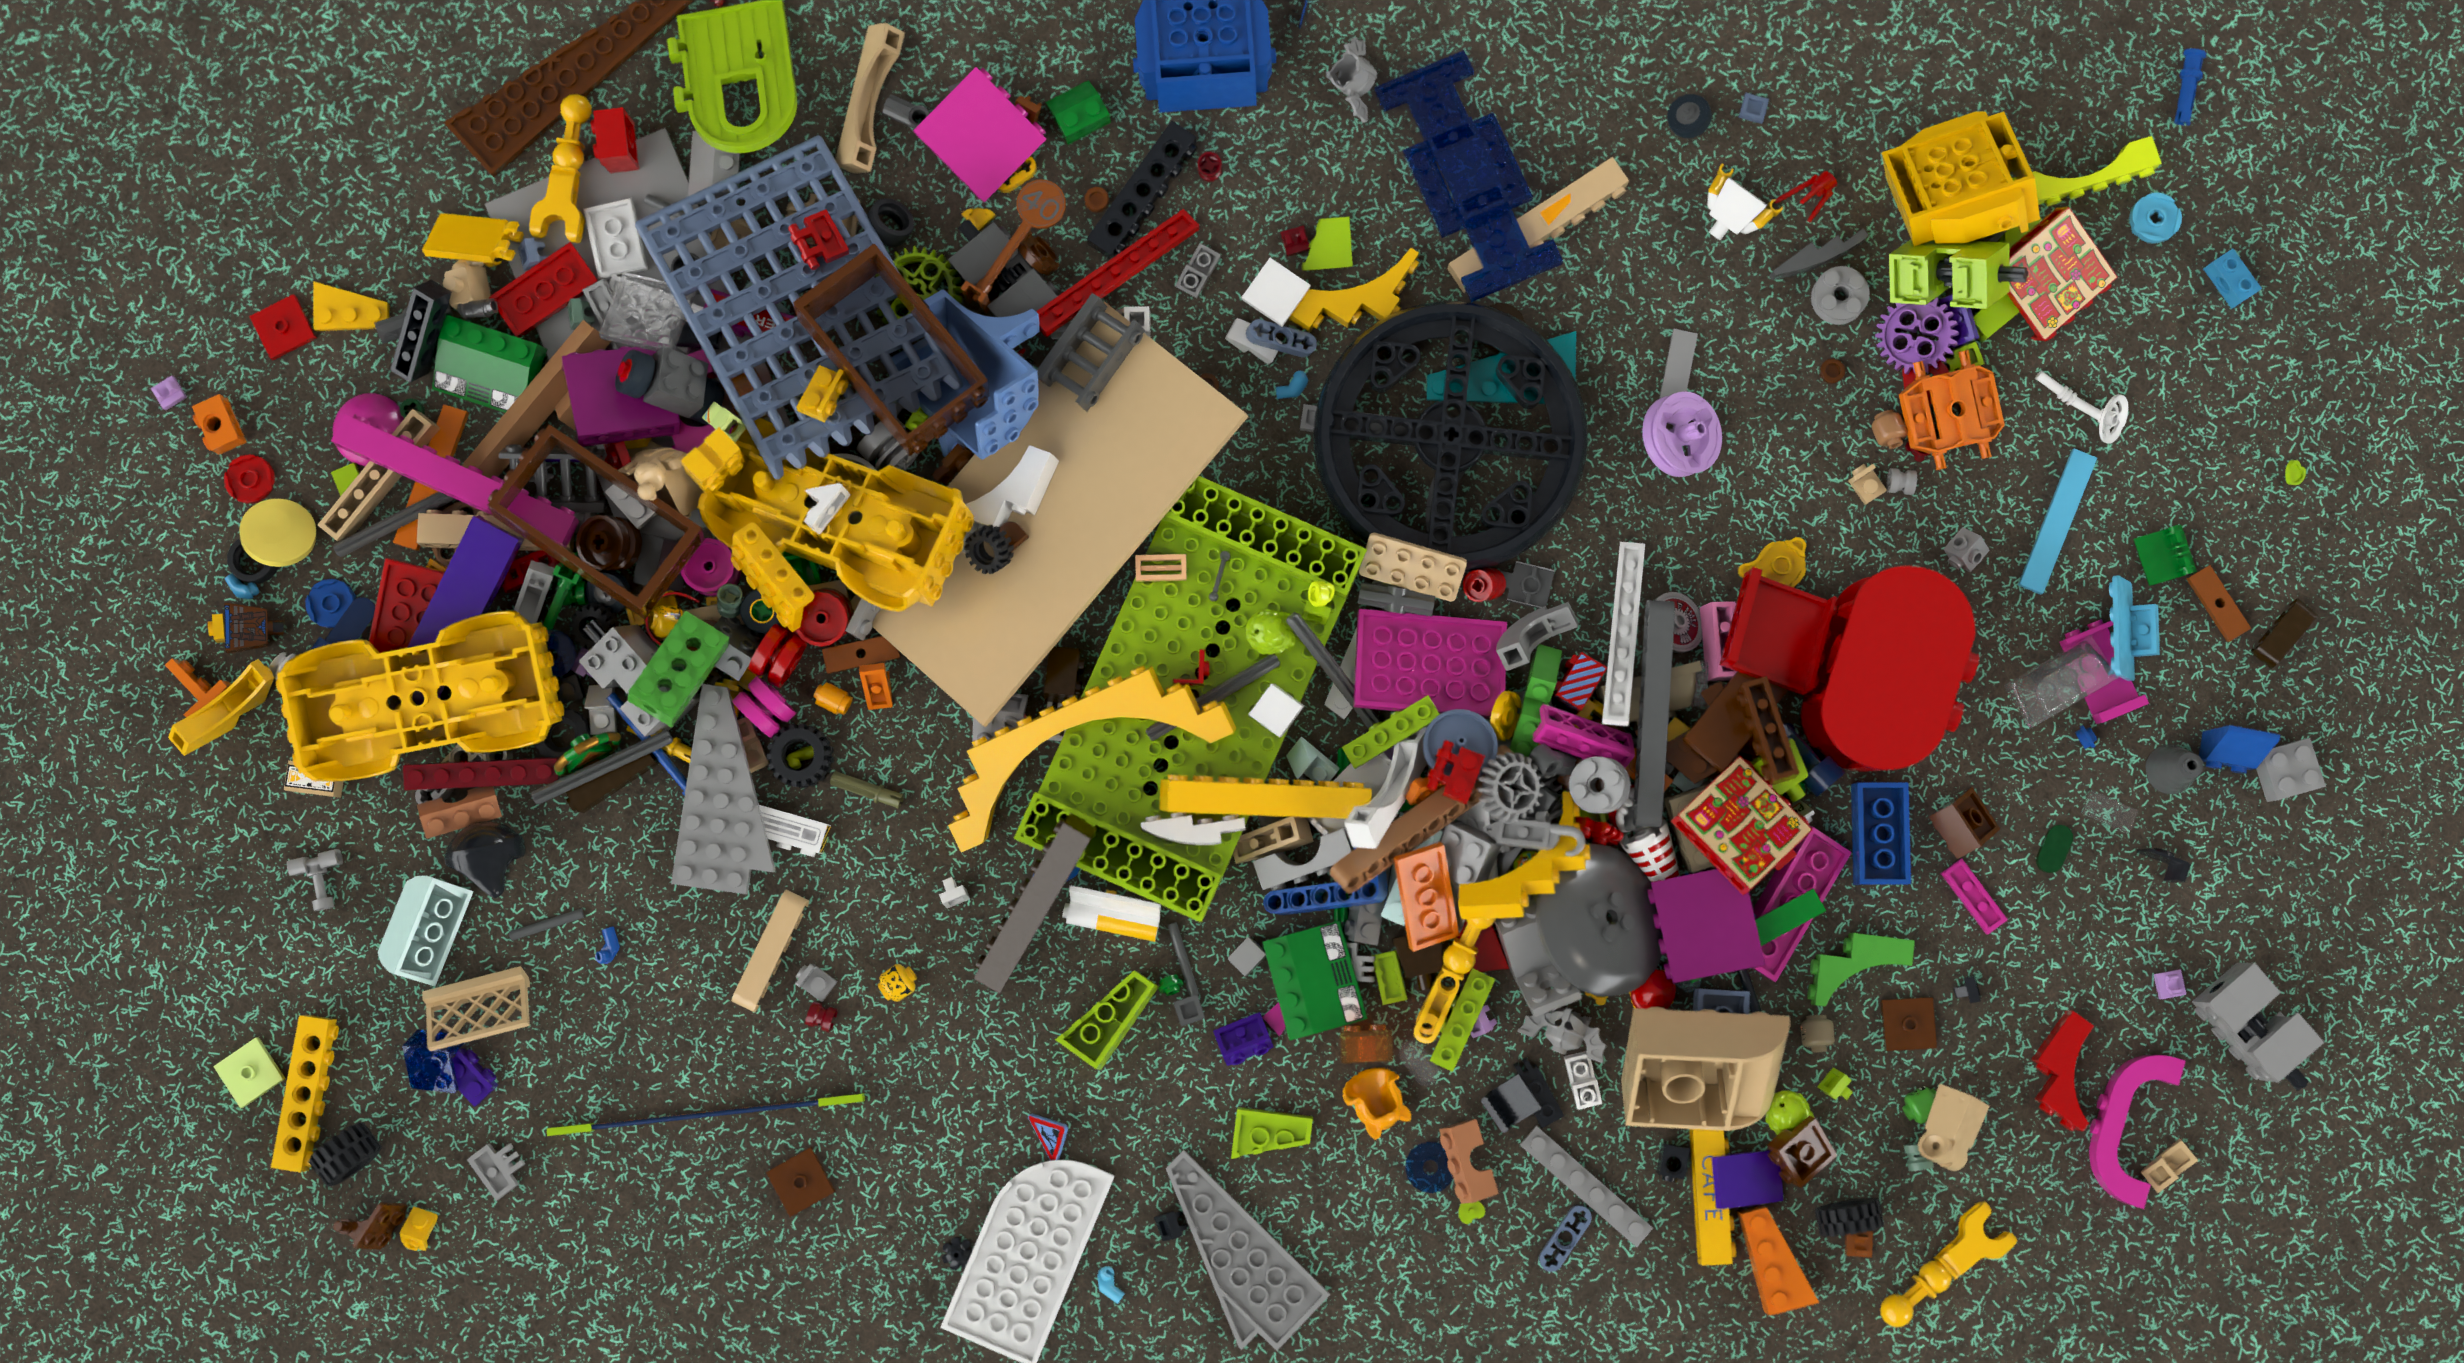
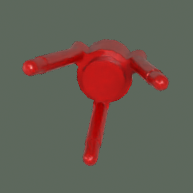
(1820, 186)

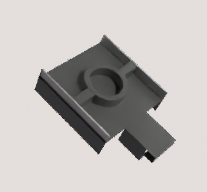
(1529, 585)

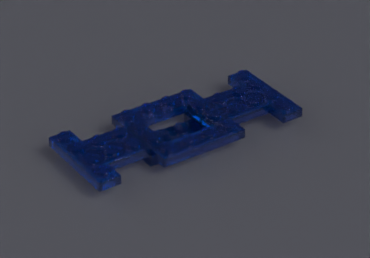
(1477, 171)

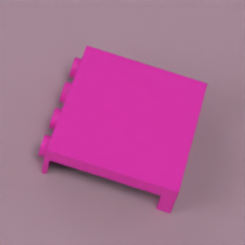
(980, 133)

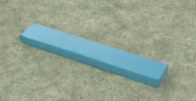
(2057, 521)

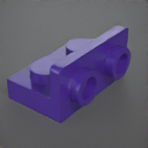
(1965, 320)
(1243, 1039)
(472, 1079)

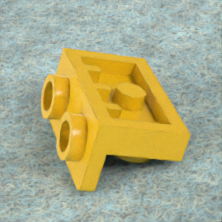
(822, 393)

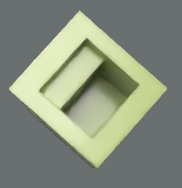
(721, 417)

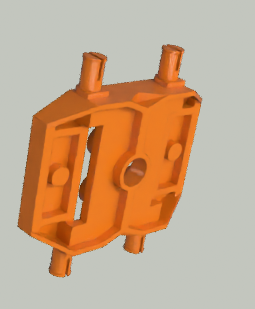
(1979, 416)

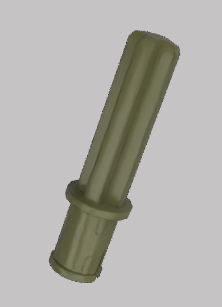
(866, 789)

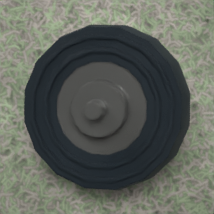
(1689, 116)
(594, 594)

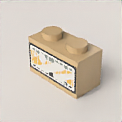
(300, 783)

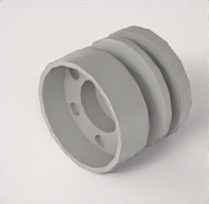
(886, 447)

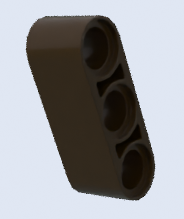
(2285, 633)

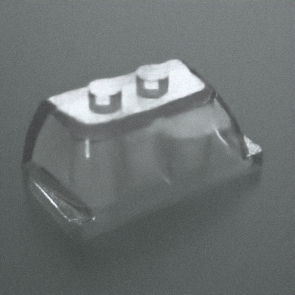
(2060, 681)

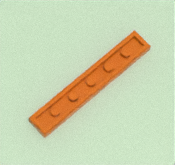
(445, 443)

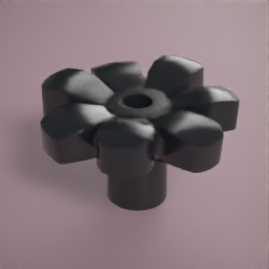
(961, 1249)

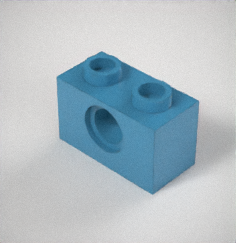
(2232, 278)

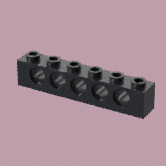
(1172, 138)

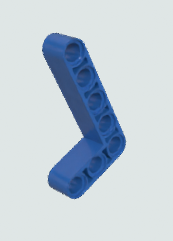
(1336, 897)

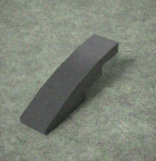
(1812, 258)

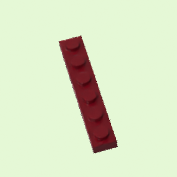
(479, 773)

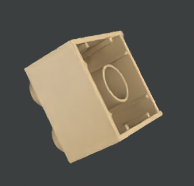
(1701, 1068)

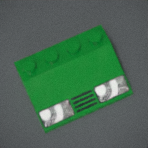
(484, 364)
(1315, 980)

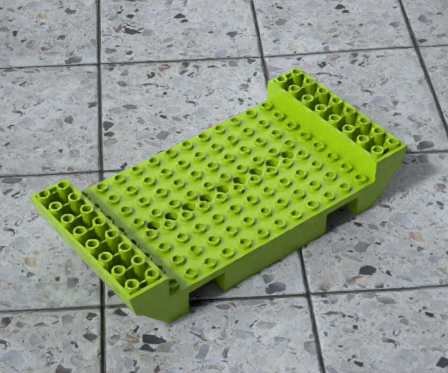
(1163, 625)

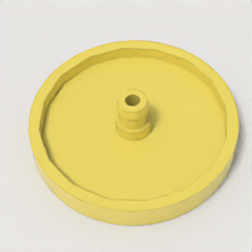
(277, 532)

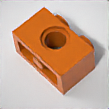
(228, 435)

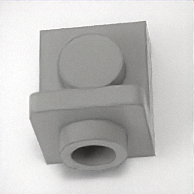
(815, 981)

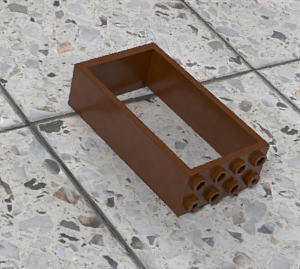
(843, 283)
(529, 463)

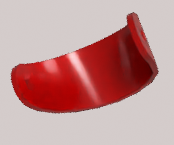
(665, 595)

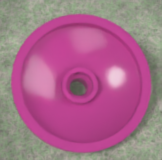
(374, 408)

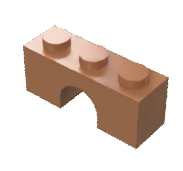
(444, 817)
(1458, 1143)

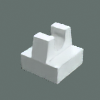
(953, 895)

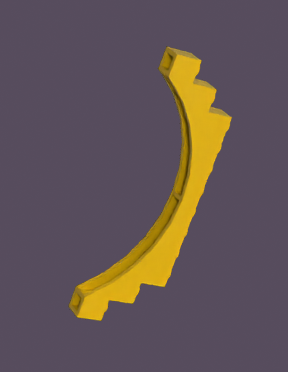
(1128, 697)

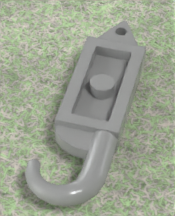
(1533, 834)

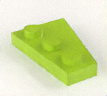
(1268, 1130)

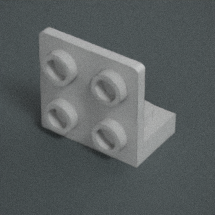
(1008, 716)

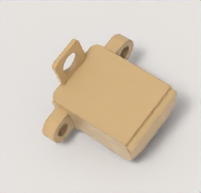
(679, 489)

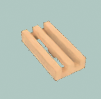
(1171, 557)

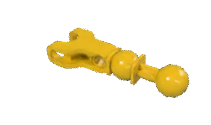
(564, 177)
(1457, 961)
(1949, 1264)

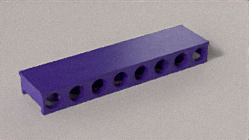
(467, 583)

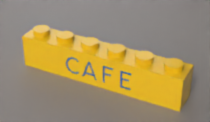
(1711, 1224)

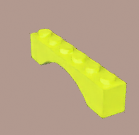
(2134, 159)

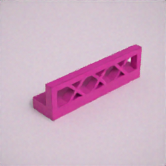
(1582, 741)

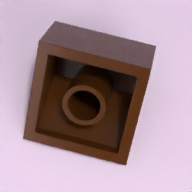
(1964, 823)

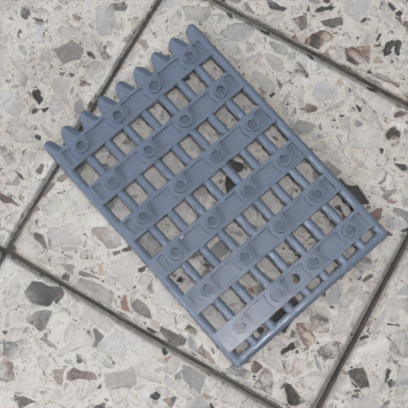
(764, 294)

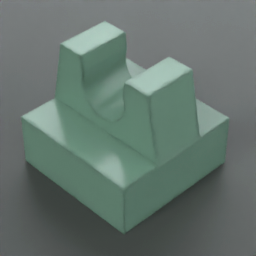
(576, 313)

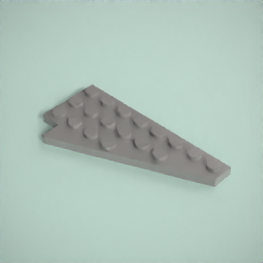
(721, 816)
(1251, 1272)

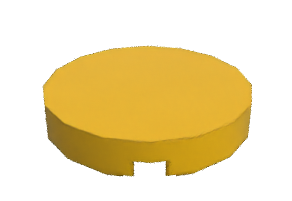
(1505, 715)

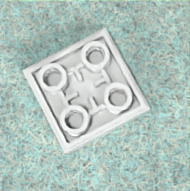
(1276, 292)

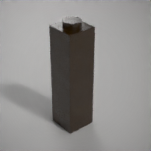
(595, 791)

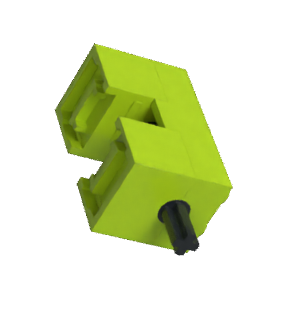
(1974, 269)

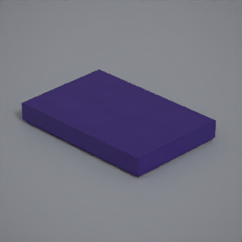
(1746, 1180)

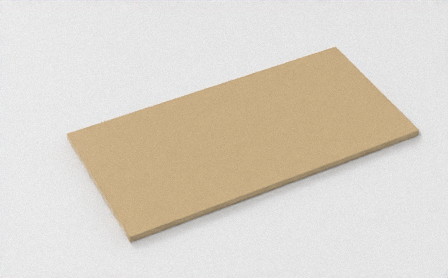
(1111, 488)

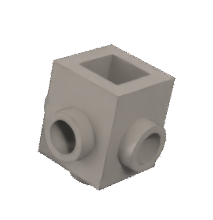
(1966, 550)

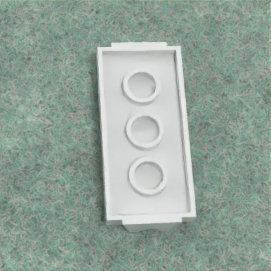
(1371, 774)

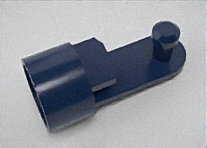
(351, 623)
(1821, 768)

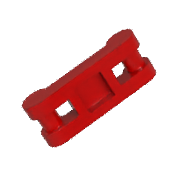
(521, 566)

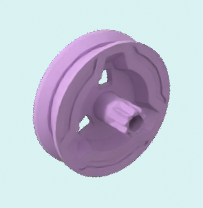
(1701, 437)

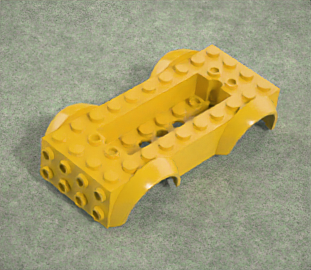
(888, 558)
(497, 701)

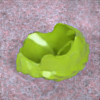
(1274, 632)
(1791, 1115)

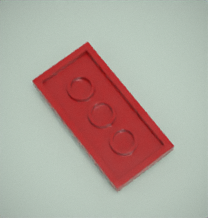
(543, 290)

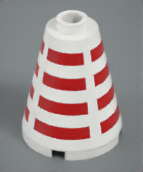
(1652, 852)

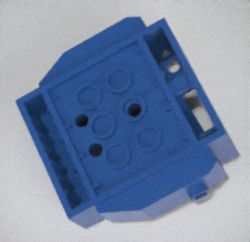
(1205, 74)

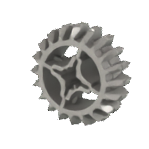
(1520, 775)

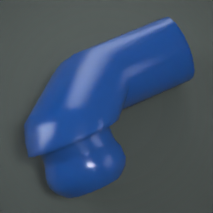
(610, 947)

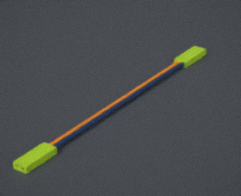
(591, 1126)

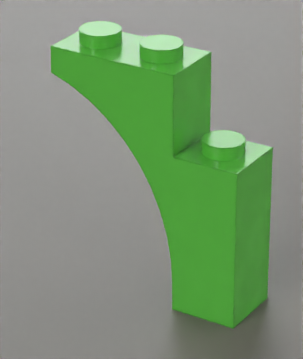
(1538, 691)
(1862, 953)

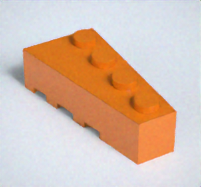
(1773, 1264)

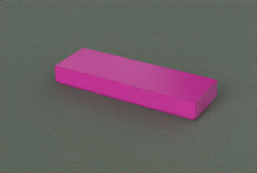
(1974, 896)

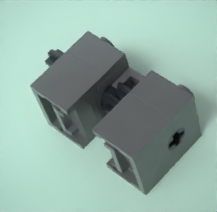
(1020, 284)

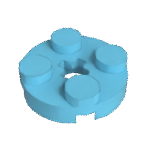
(2167, 211)

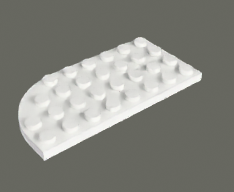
(1027, 1257)

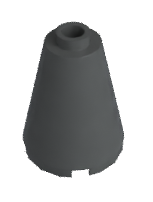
(2172, 768)

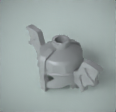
(1354, 77)
(1566, 1032)

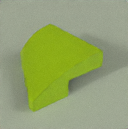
(1330, 245)

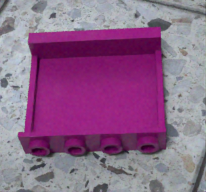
(604, 413)
(1704, 926)

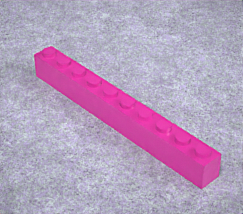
(448, 476)

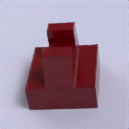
(1295, 241)

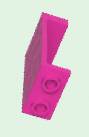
(2115, 697)

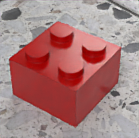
(615, 140)

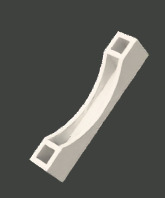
(1370, 821)

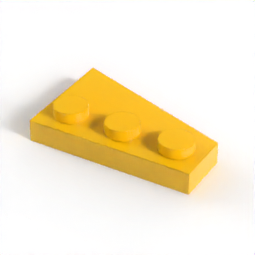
(345, 310)

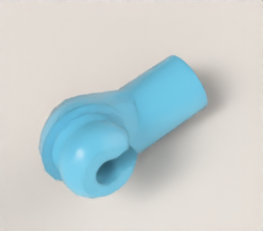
(1106, 1284)

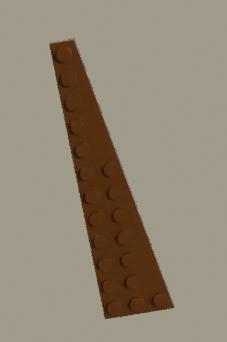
(530, 105)

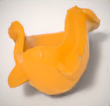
(1376, 1099)

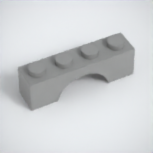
(1279, 868)

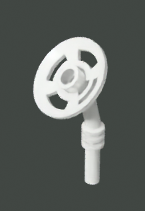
(2105, 416)

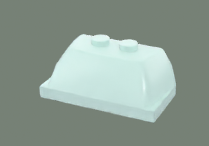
(423, 928)

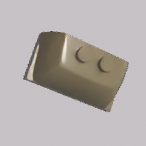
(1681, 690)

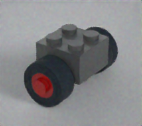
(669, 382)

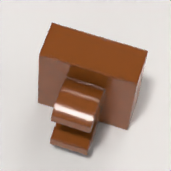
(1032, 109)
(1859, 1244)

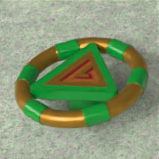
(587, 751)

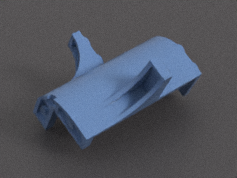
(1010, 377)

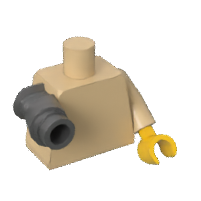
(470, 289)

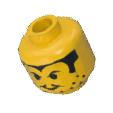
(663, 620)
(897, 982)

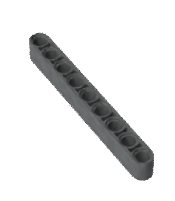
(1653, 713)

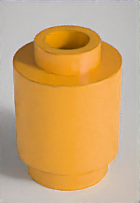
(832, 698)

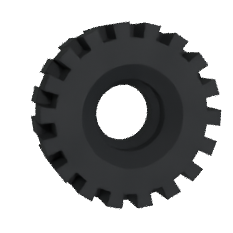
(1849, 1217)

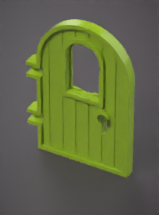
(726, 51)

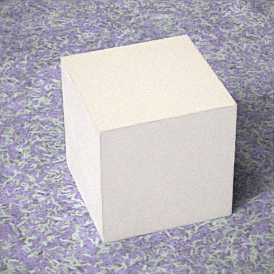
(1276, 710)

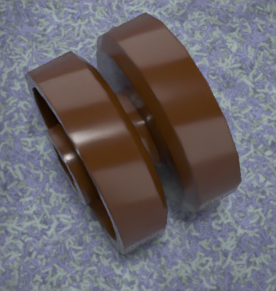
(609, 543)

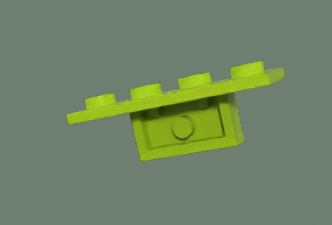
(1391, 732)
(1462, 1019)

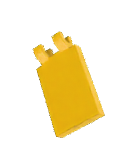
(472, 238)

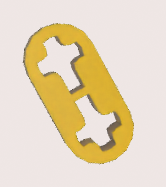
(1019, 178)

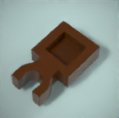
(953, 463)

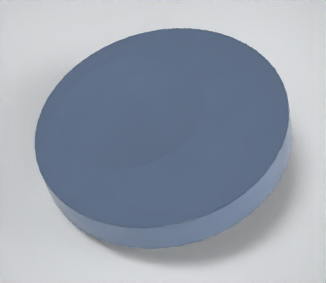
(1464, 730)

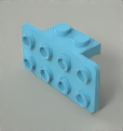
(2134, 629)

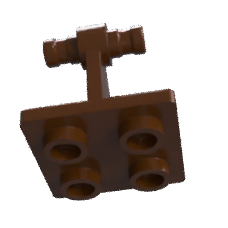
(377, 1229)

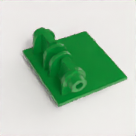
(2165, 555)

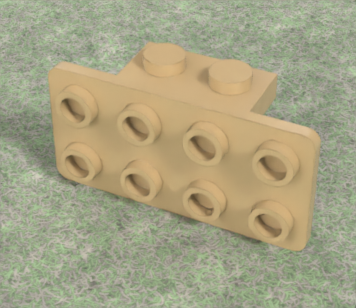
(1412, 567)

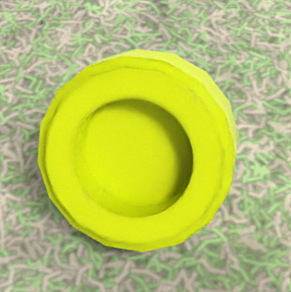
(1320, 593)

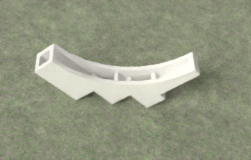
(1018, 492)

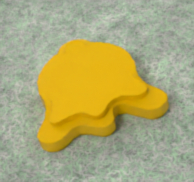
(1780, 561)

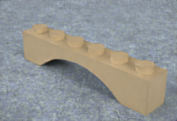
(878, 55)

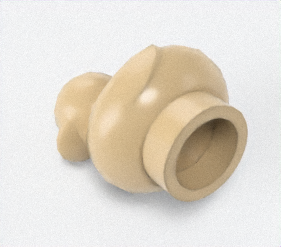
(650, 478)

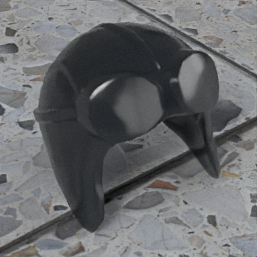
(484, 853)

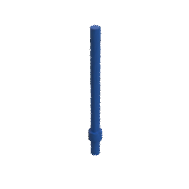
(659, 754)

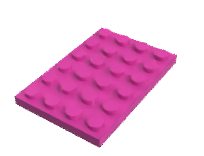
(1424, 655)

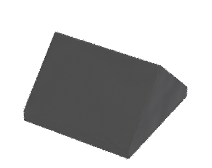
(652, 555)

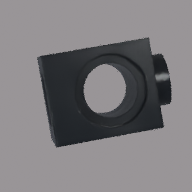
(1668, 1151)

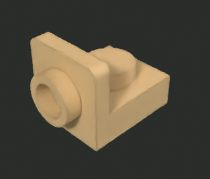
(1867, 483)

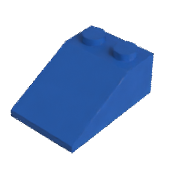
(2236, 748)

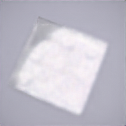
(644, 314)

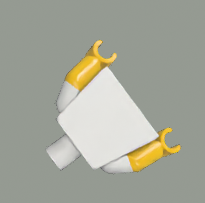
(1736, 207)

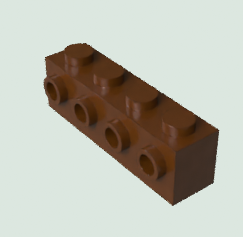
(1768, 730)

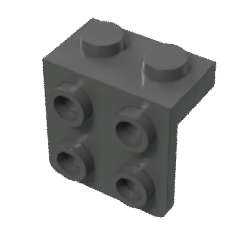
(740, 648)

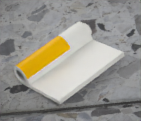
(1112, 913)

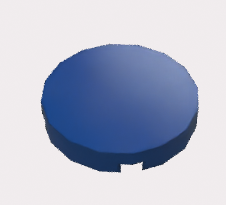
(329, 610)

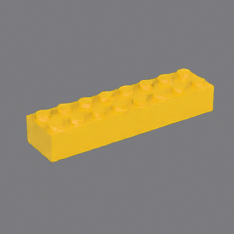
(1261, 798)

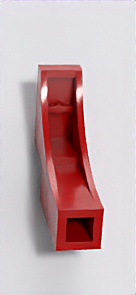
(2059, 1057)

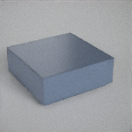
(1753, 108)

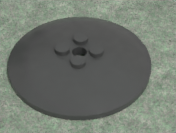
(1581, 942)

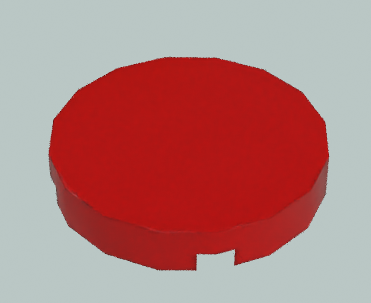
(257, 477)

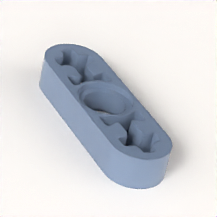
(1291, 334)
(1575, 1238)

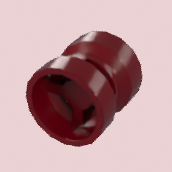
(1208, 161)
(818, 1015)

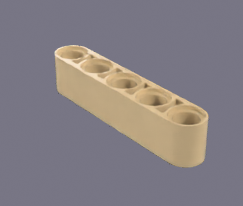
(769, 950)

